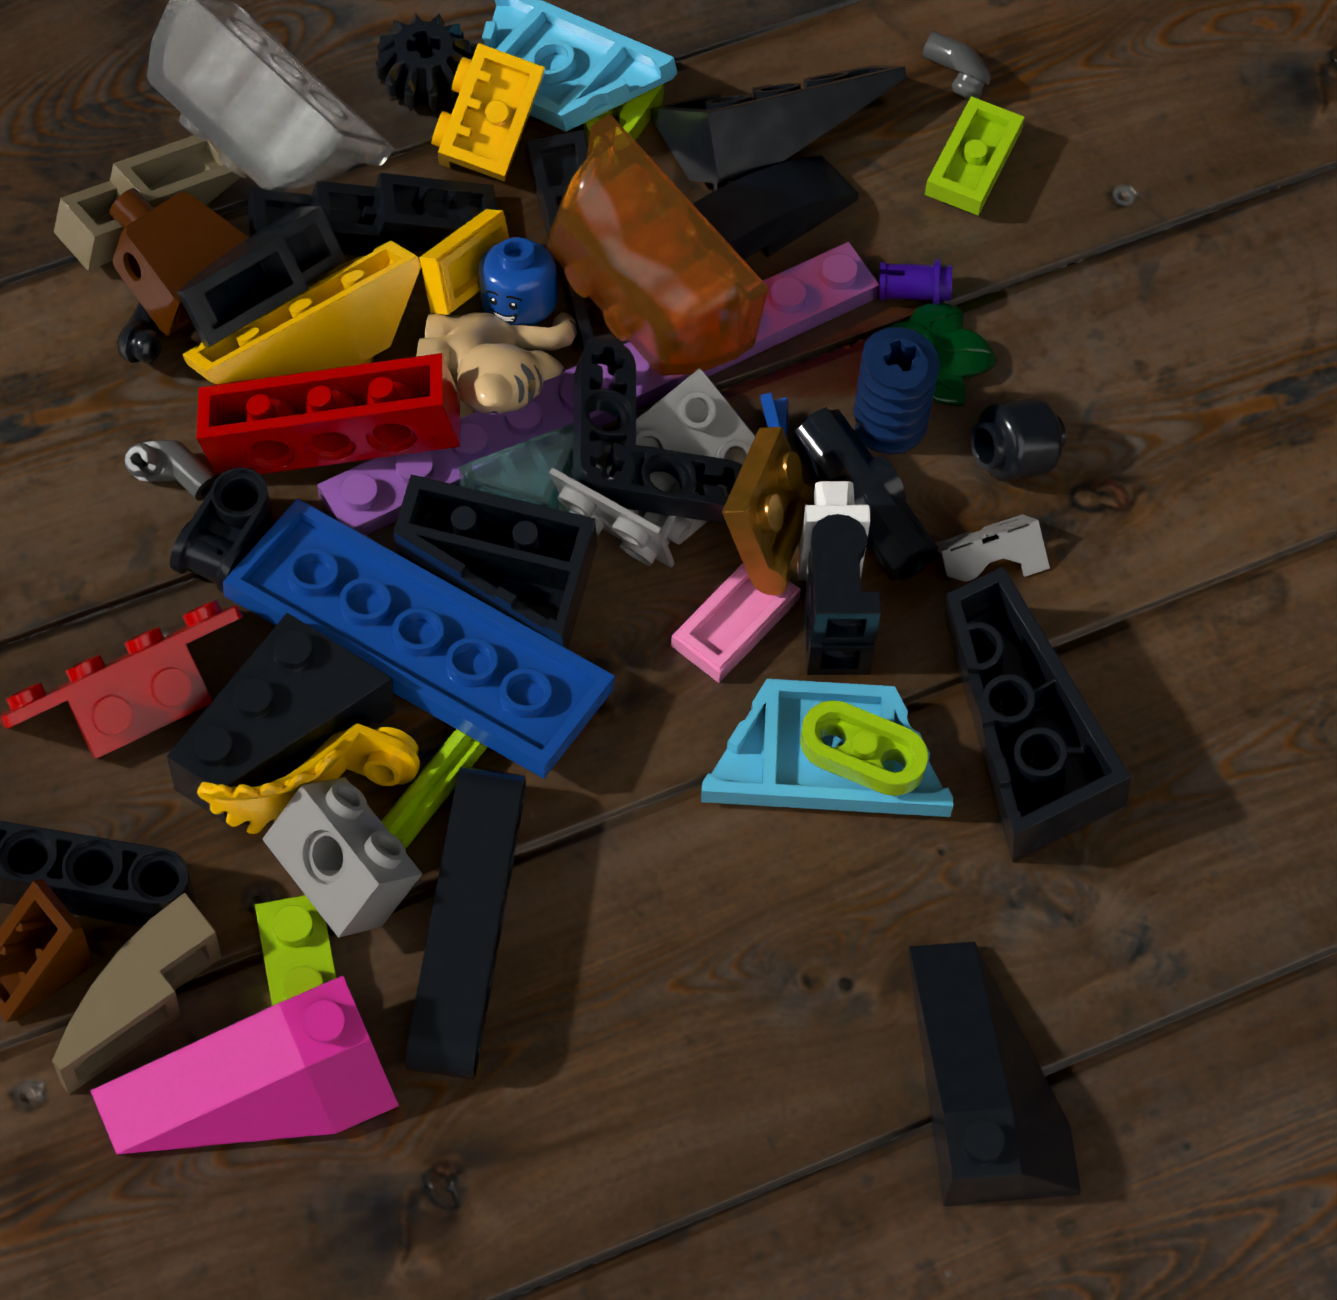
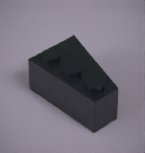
(279, 712)

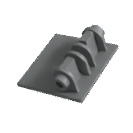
(693, 421)
(642, 533)

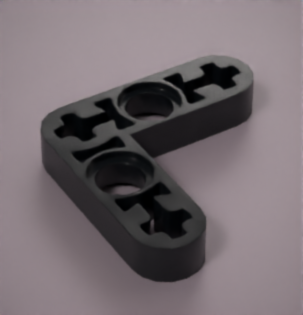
(632, 463)

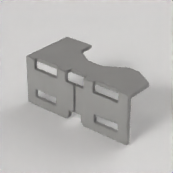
(1019, 545)

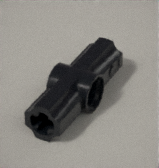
(840, 455)

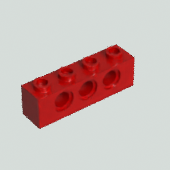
(330, 416)

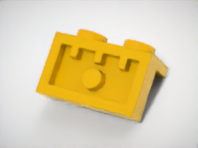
(489, 112)

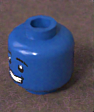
(518, 281)

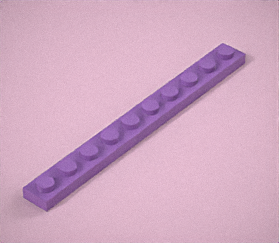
(796, 302)

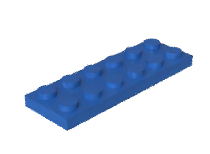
(425, 634)

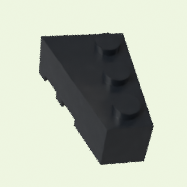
(501, 551)

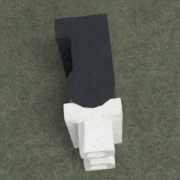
(837, 616)

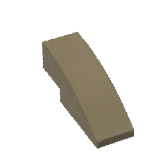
(157, 175)
(136, 992)

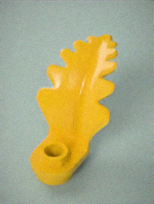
(380, 754)

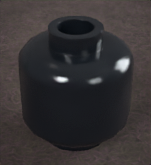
(1018, 439)

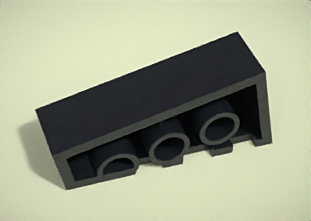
(1034, 729)

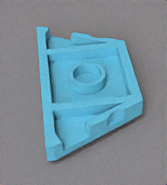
(584, 62)
(770, 769)

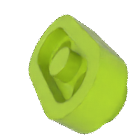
(866, 745)

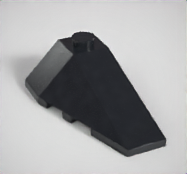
(737, 135)
(988, 1099)

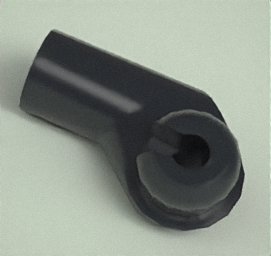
(139, 338)

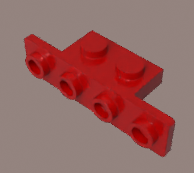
(134, 692)

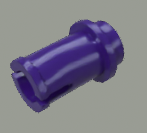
(916, 282)

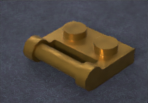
(767, 501)

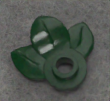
(959, 350)

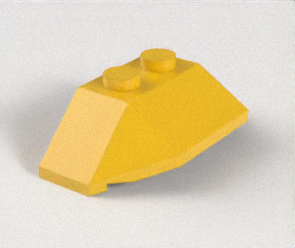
(331, 325)

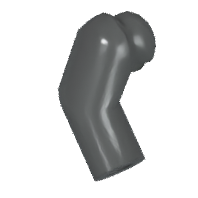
(961, 59)
(169, 463)

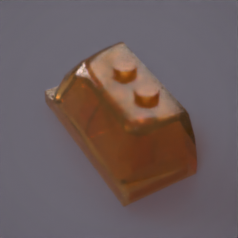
(653, 260)

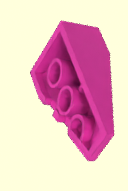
(266, 1078)

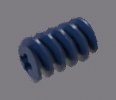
(895, 390)

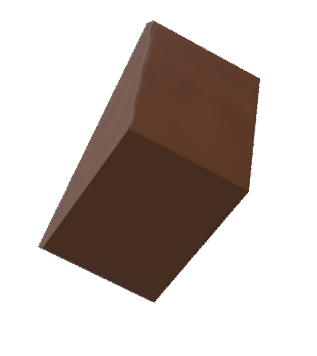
(38, 951)

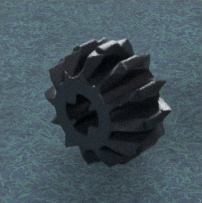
(421, 61)

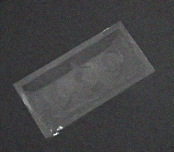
(255, 99)

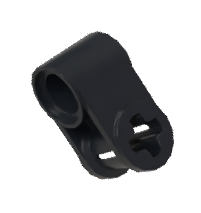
(221, 537)

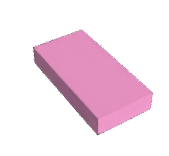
(731, 624)

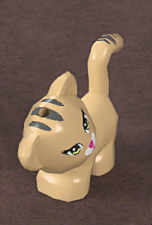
(489, 358)

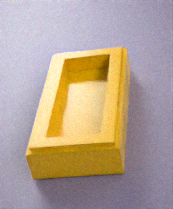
(452, 264)

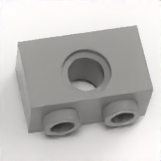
(342, 856)

